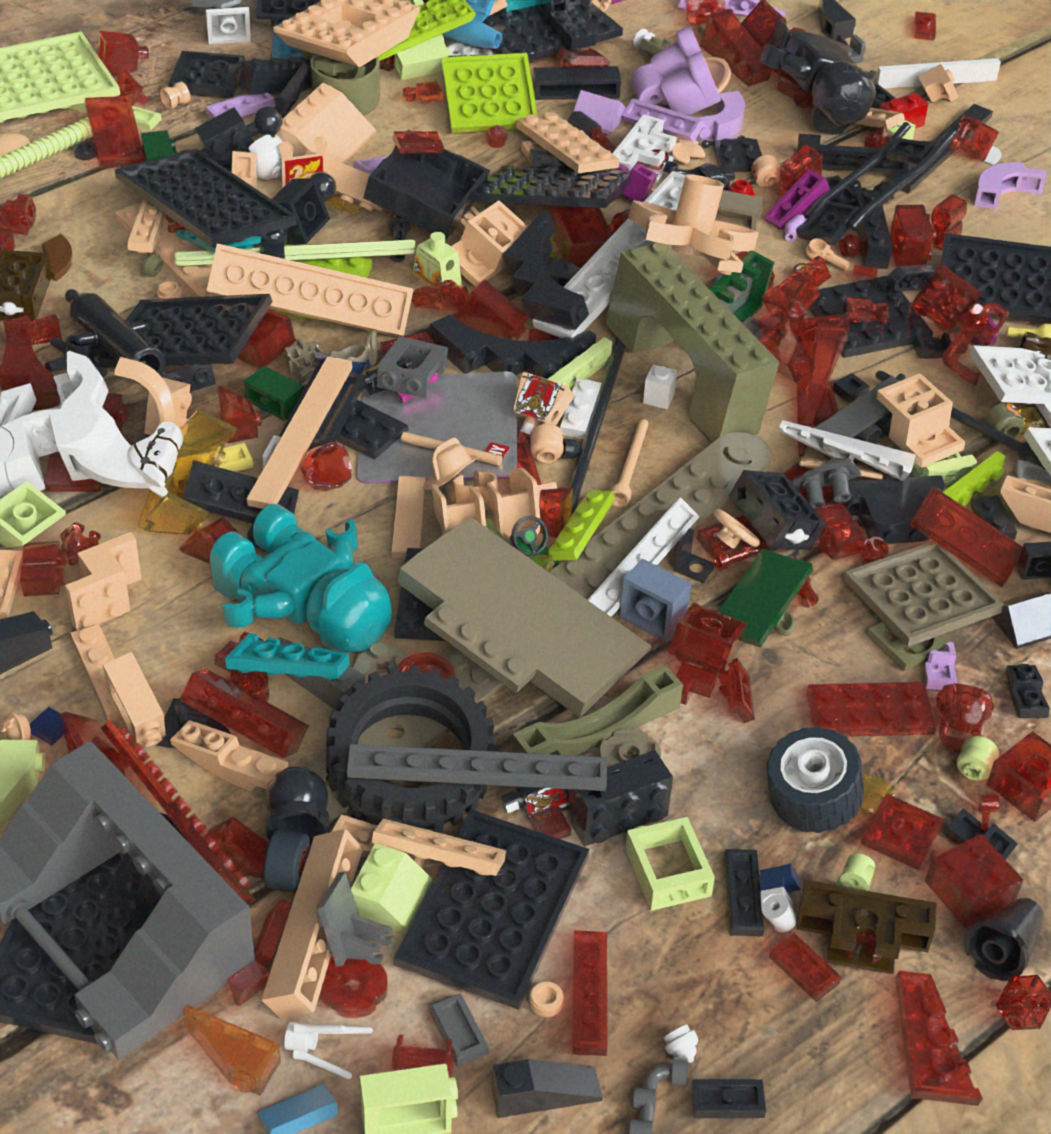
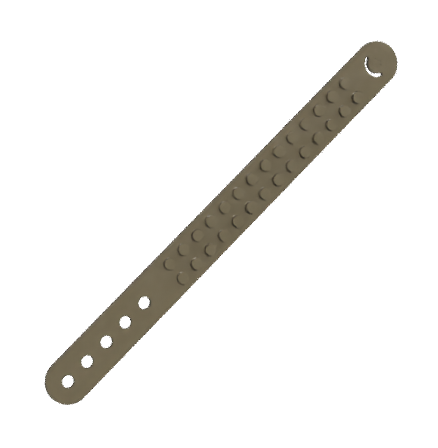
(701, 483)

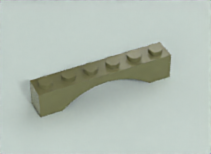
(643, 702)

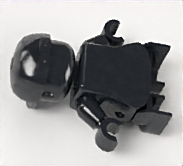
(825, 69)

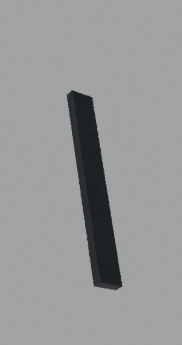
(975, 111)

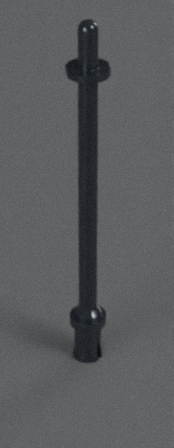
(1023, 449)

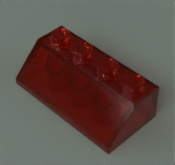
(578, 232)

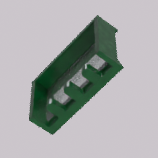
(744, 290)

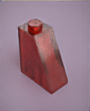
(492, 313)

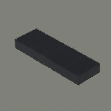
(743, 892)

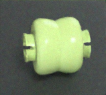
(977, 758)

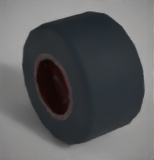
(285, 860)

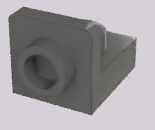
(857, 48)

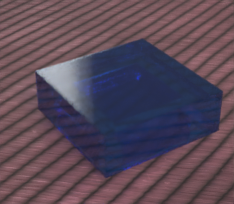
(47, 726)

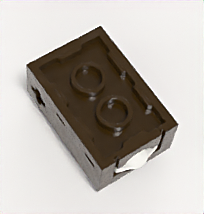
(23, 283)

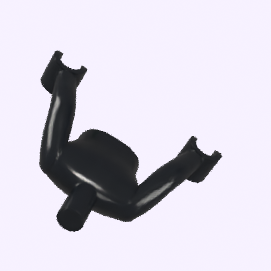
(707, 170)

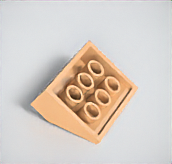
(328, 115)

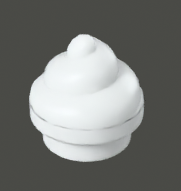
(682, 1043)

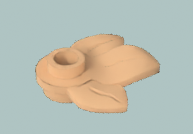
(685, 149)

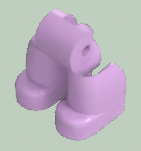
(677, 77)

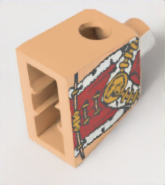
(540, 401)

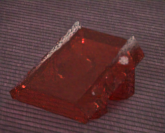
(581, 58)

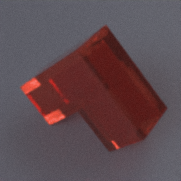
(695, 681)

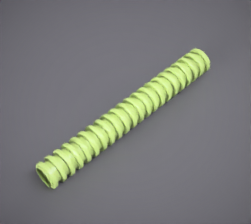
(44, 147)

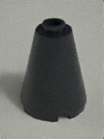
(1005, 939)

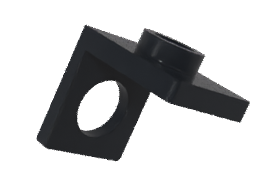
(685, 559)

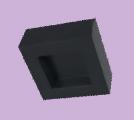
(850, 387)

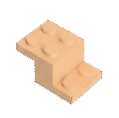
(486, 241)
(920, 419)
(104, 582)

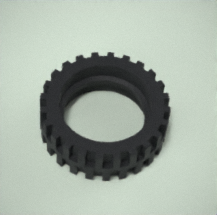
(406, 694)

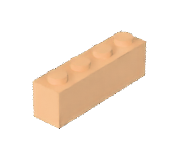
(350, 183)

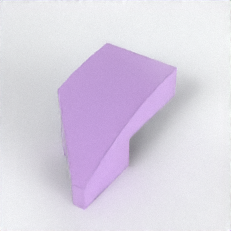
(940, 668)

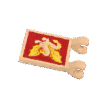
(304, 165)

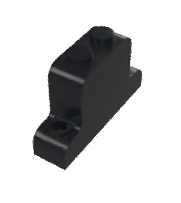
(890, 505)

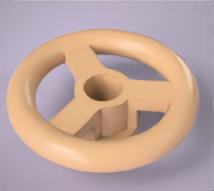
(734, 531)

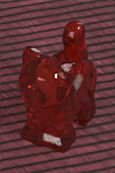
(74, 541)

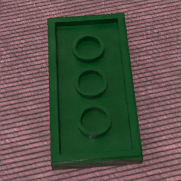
(765, 594)

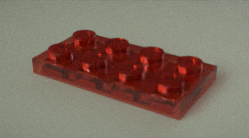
(872, 708)

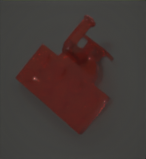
(952, 303)

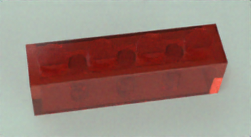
(244, 712)

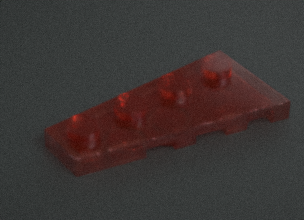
(930, 1045)

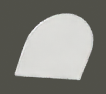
(993, 156)

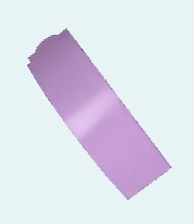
(728, 119)
(1007, 178)

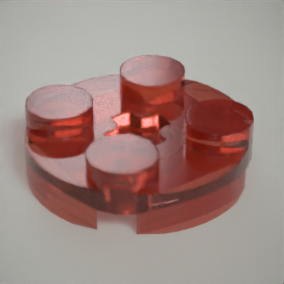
(354, 1002)

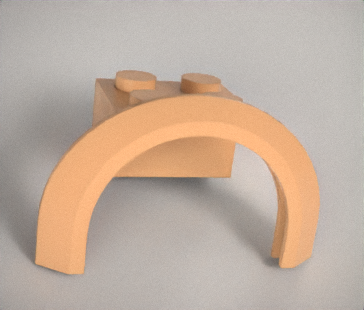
(166, 398)

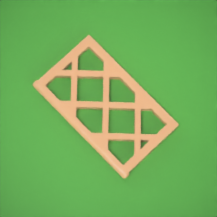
(865, 471)

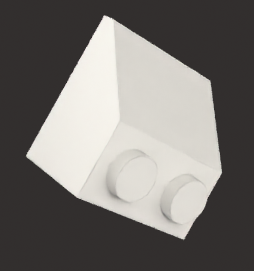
(228, 25)

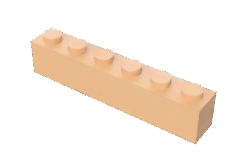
(303, 949)

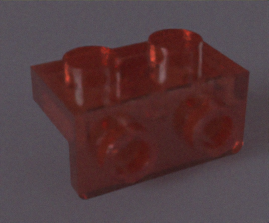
(699, 10)

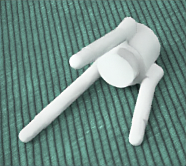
(304, 1037)

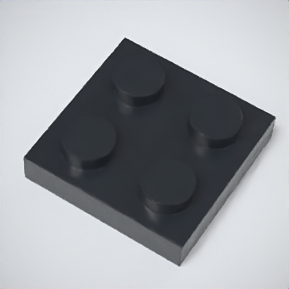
(736, 154)

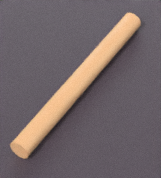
(430, 443)

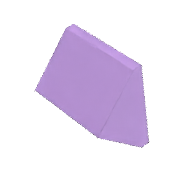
(601, 109)

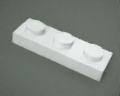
(580, 408)

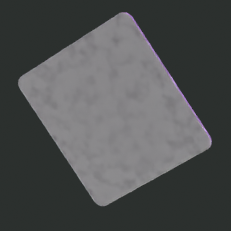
(458, 406)

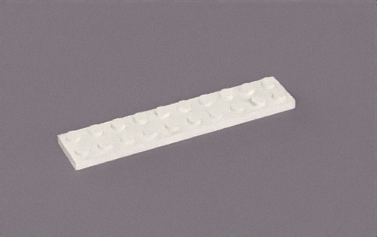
(598, 275)

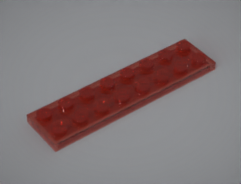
(177, 809)

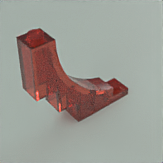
(786, 310)
(22, 367)

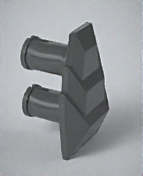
(831, 473)

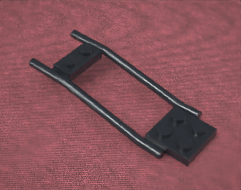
(831, 219)

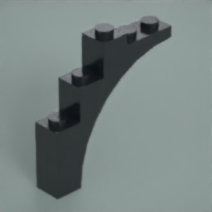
(473, 349)

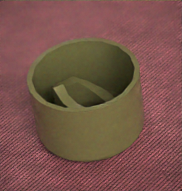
(359, 85)

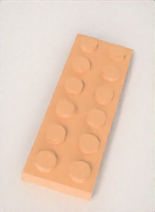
(567, 143)

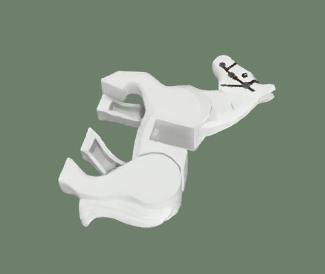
(81, 434)

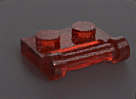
(981, 140)
(715, 546)

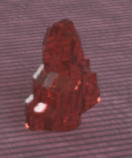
(441, 295)

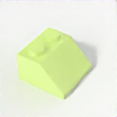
(25, 515)
(390, 888)

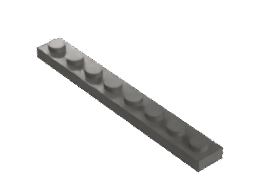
(477, 767)

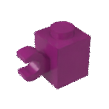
(641, 182)

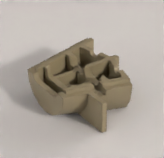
(301, 359)

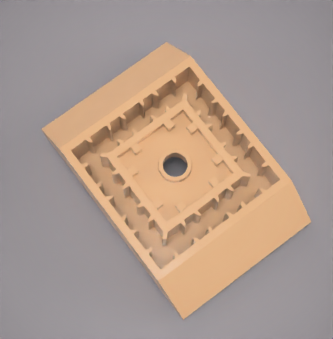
(349, 28)

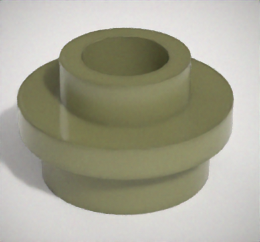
(152, 265)

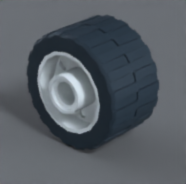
(815, 779)

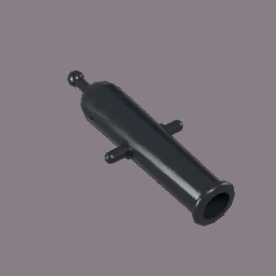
(110, 331)

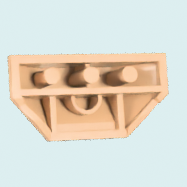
(1029, 501)

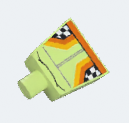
(437, 261)

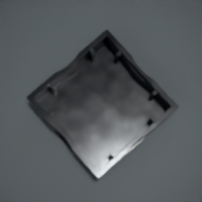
(426, 188)

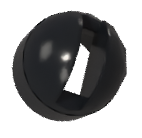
(571, 448)

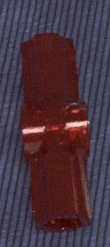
(790, 88)

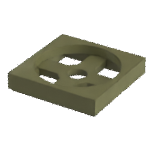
(894, 649)

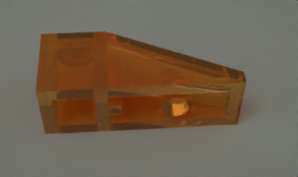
(239, 1054)

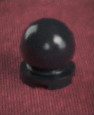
(297, 803)

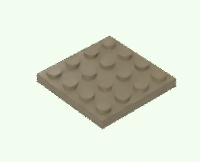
(923, 592)

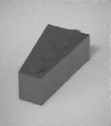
(863, 419)

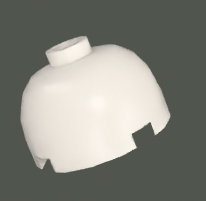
(268, 157)

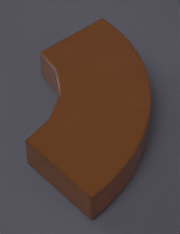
(59, 255)

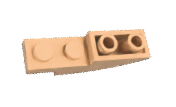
(224, 756)

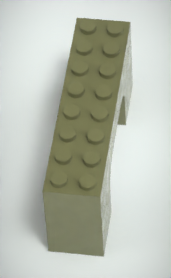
(663, 302)

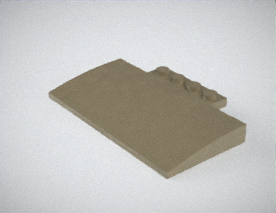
(519, 618)

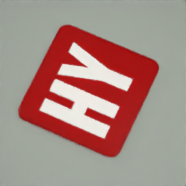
(498, 449)

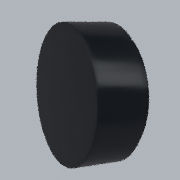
(84, 150)

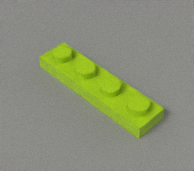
(977, 479)
(581, 525)

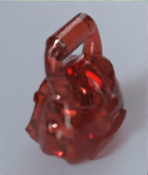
(18, 214)
(962, 710)

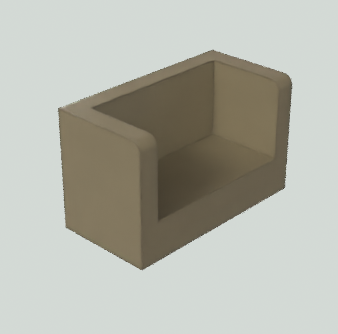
(741, 207)

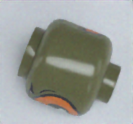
(1005, 418)

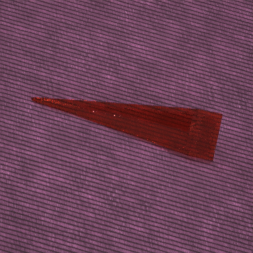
(824, 341)

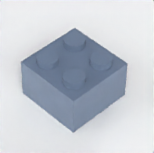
(654, 599)

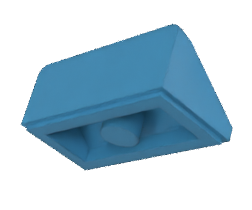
(299, 1112)

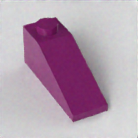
(798, 199)

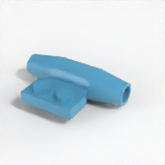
(475, 32)

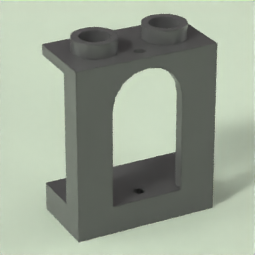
(426, 360)

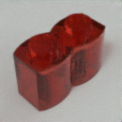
(947, 218)
(841, 534)
(42, 568)

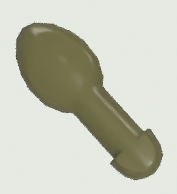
(786, 624)

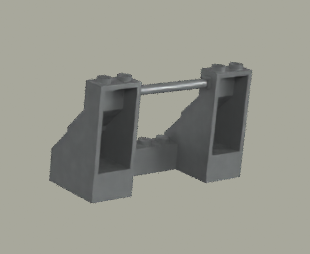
(190, 940)

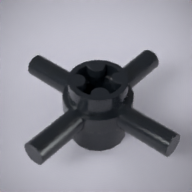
(70, 345)

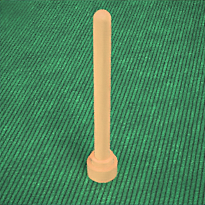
(621, 490)

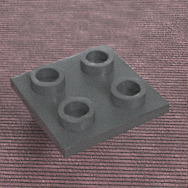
(347, 929)

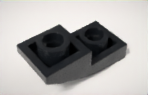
(1026, 691)

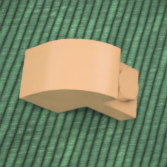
(244, 166)

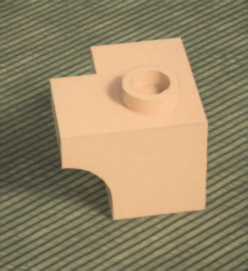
(938, 84)

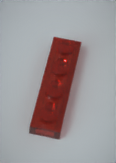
(589, 993)

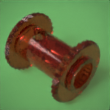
(414, 1057)

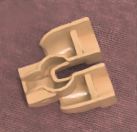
(483, 495)

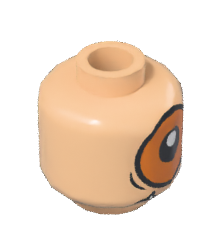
(766, 170)

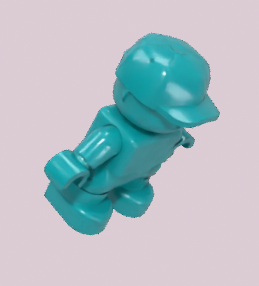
(301, 581)

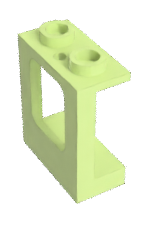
(951, 469)

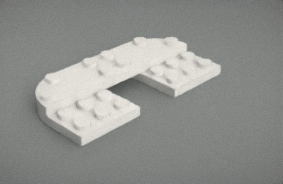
(1020, 377)

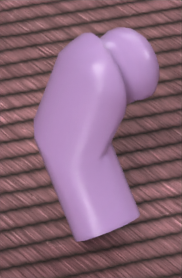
(791, 226)

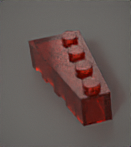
(730, 41)

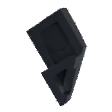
(932, 347)

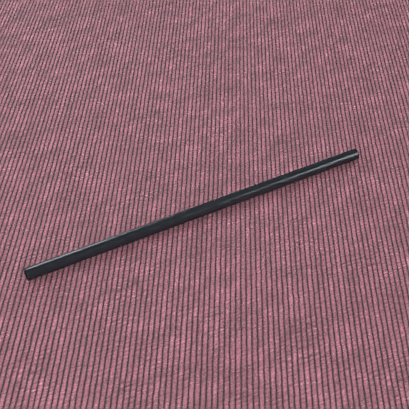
(596, 421)

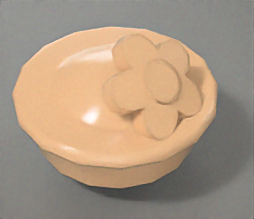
(15, 727)

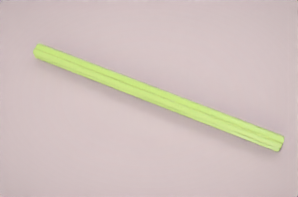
(310, 252)

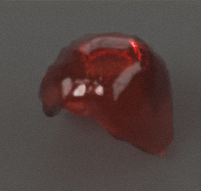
(326, 466)

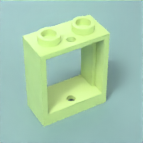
(675, 888)
(409, 1101)

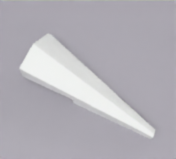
(888, 460)

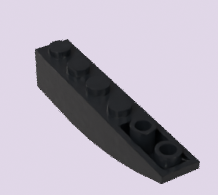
(271, 75)

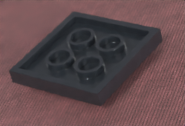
(208, 73)

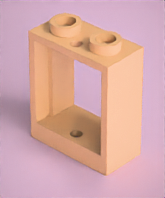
(135, 700)

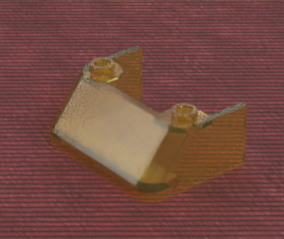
(204, 443)

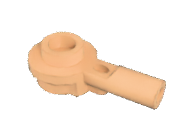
(820, 248)

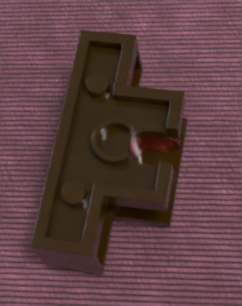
(865, 925)

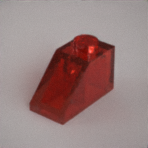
(240, 414)
(201, 542)
(242, 846)

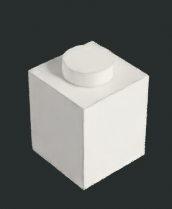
(660, 386)

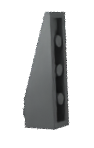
(327, 690)

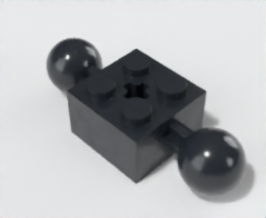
(230, 133)
(306, 200)

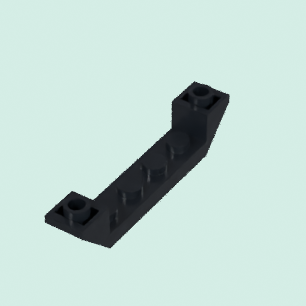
(851, 157)

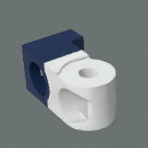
(777, 896)

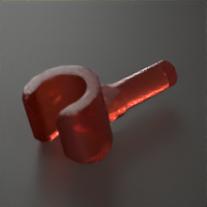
(989, 804)

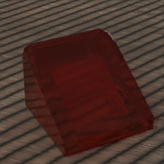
(248, 982)

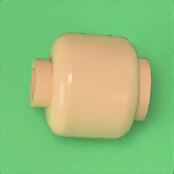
(546, 443)

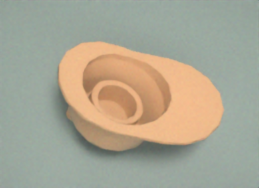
(447, 462)

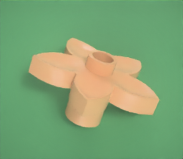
(693, 224)

